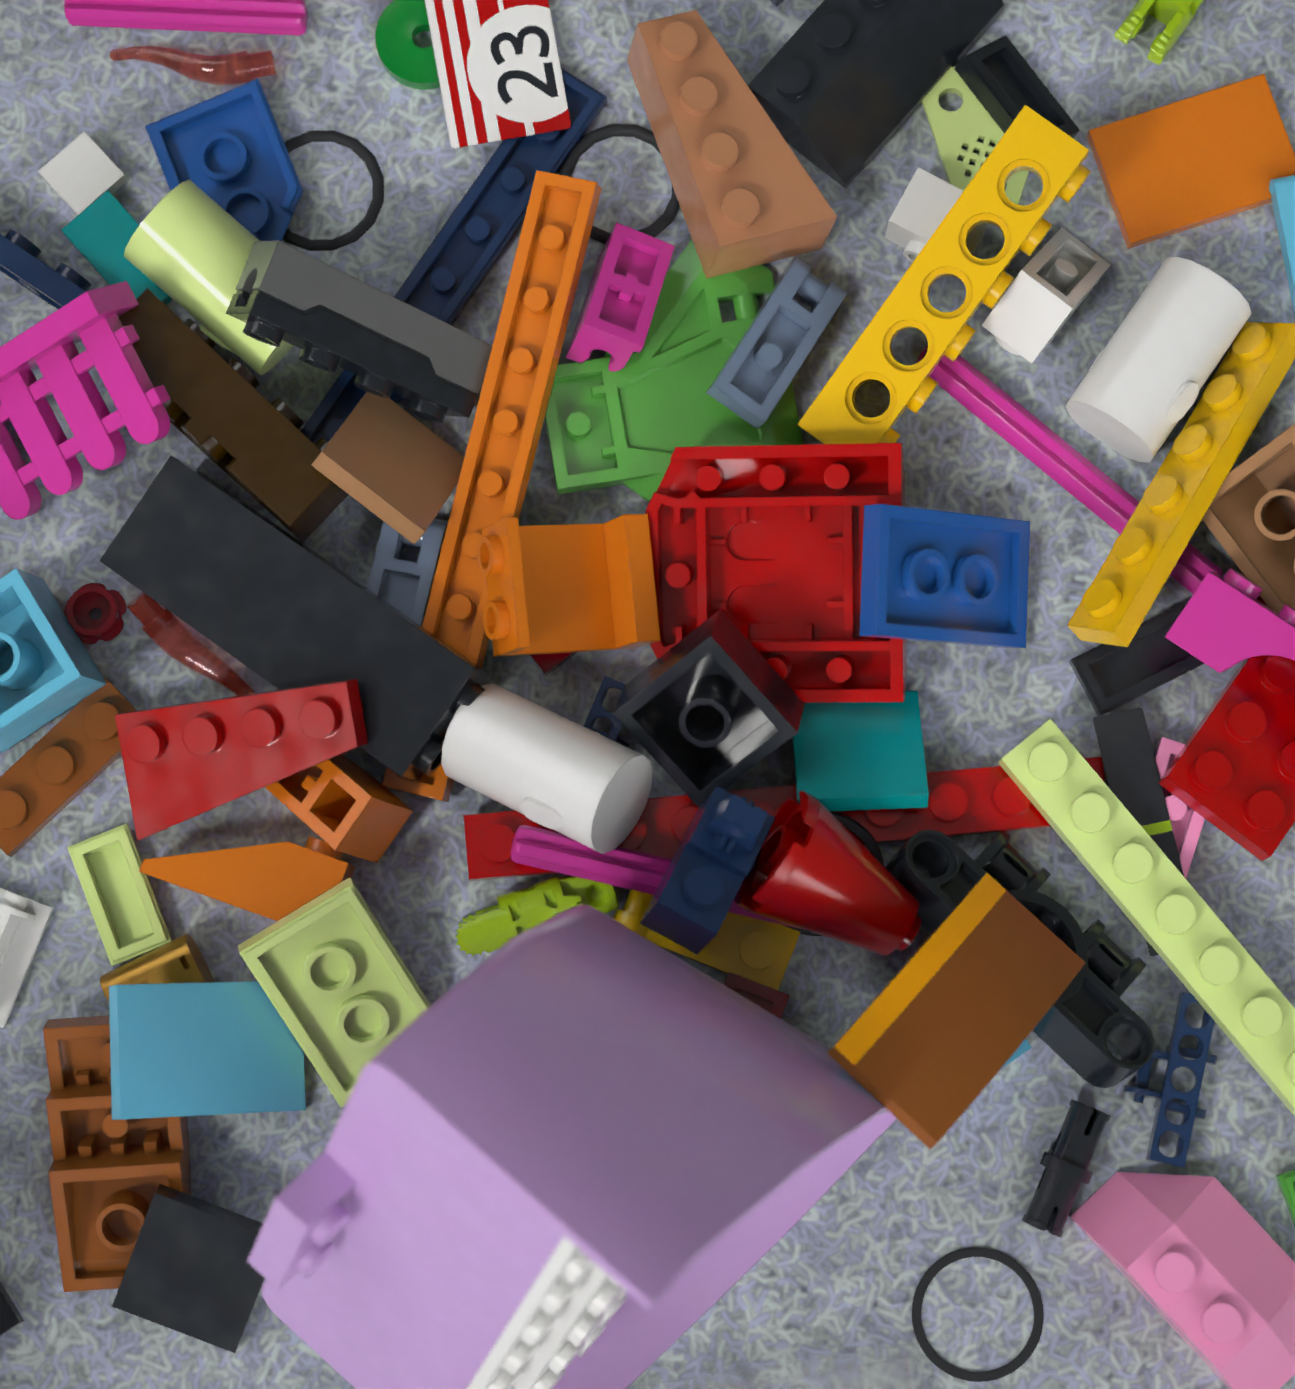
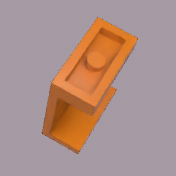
(569, 586)

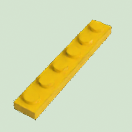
(1185, 485)

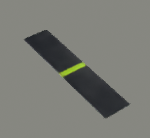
(1135, 777)

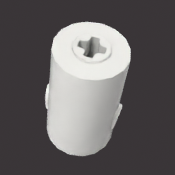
(1159, 358)
(547, 768)

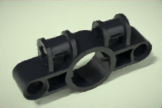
(1090, 1005)

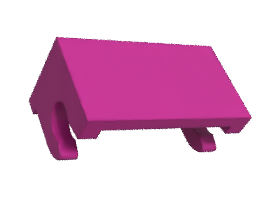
(621, 297)

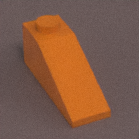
(344, 807)
(257, 878)

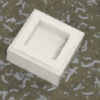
(82, 173)

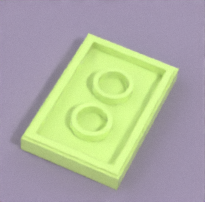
(335, 983)

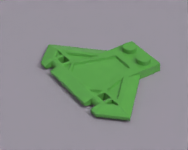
(628, 421)

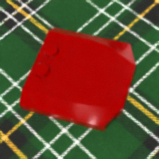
(780, 553)

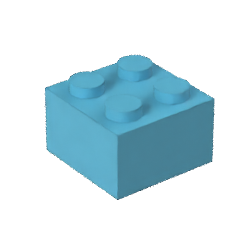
(40, 659)

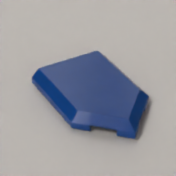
(234, 157)

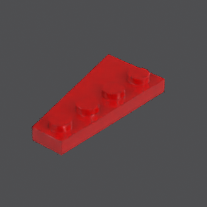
(220, 749)

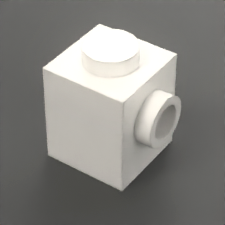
(922, 211)

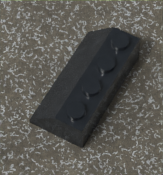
(862, 73)

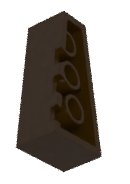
(231, 421)

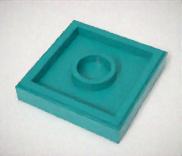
(862, 755)

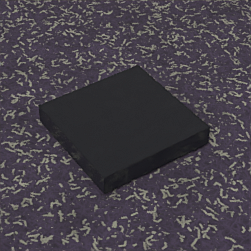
(193, 1269)

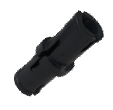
(1066, 1168)

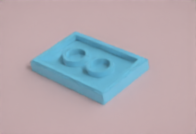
(201, 1051)

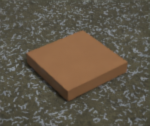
(391, 465)

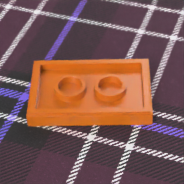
(1192, 160)

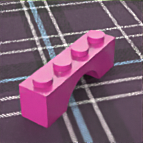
(1229, 624)

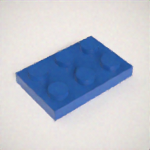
(944, 577)

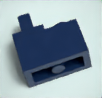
(707, 870)

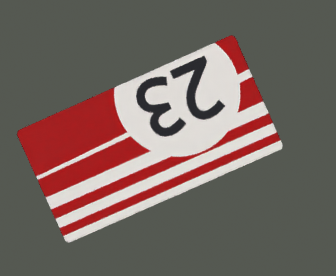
(497, 69)

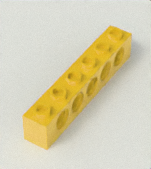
(1026, 146)

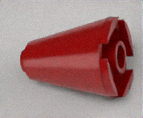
(827, 882)

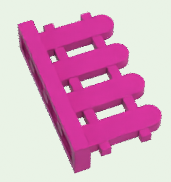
(67, 376)

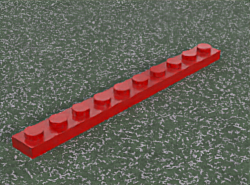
(958, 805)

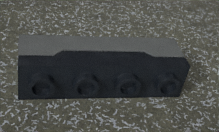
(359, 330)

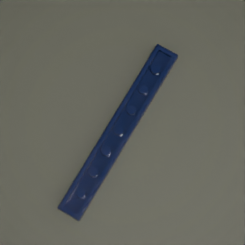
(473, 237)

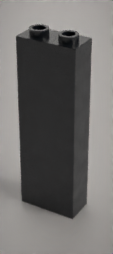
(292, 613)

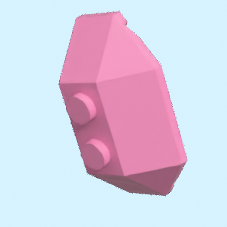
(1201, 1270)

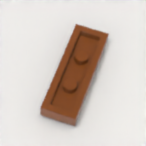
(60, 766)

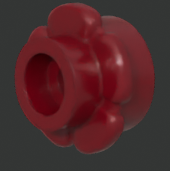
(91, 597)

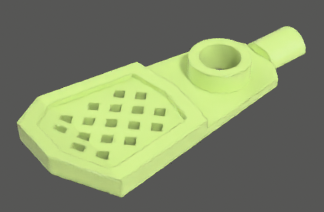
(963, 129)

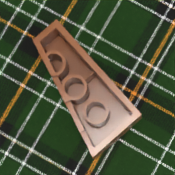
(724, 155)

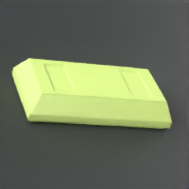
(119, 894)

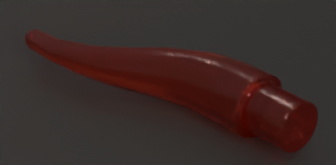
(215, 69)
(182, 646)

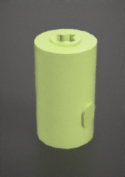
(197, 259)

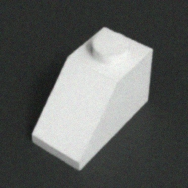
(1045, 295)

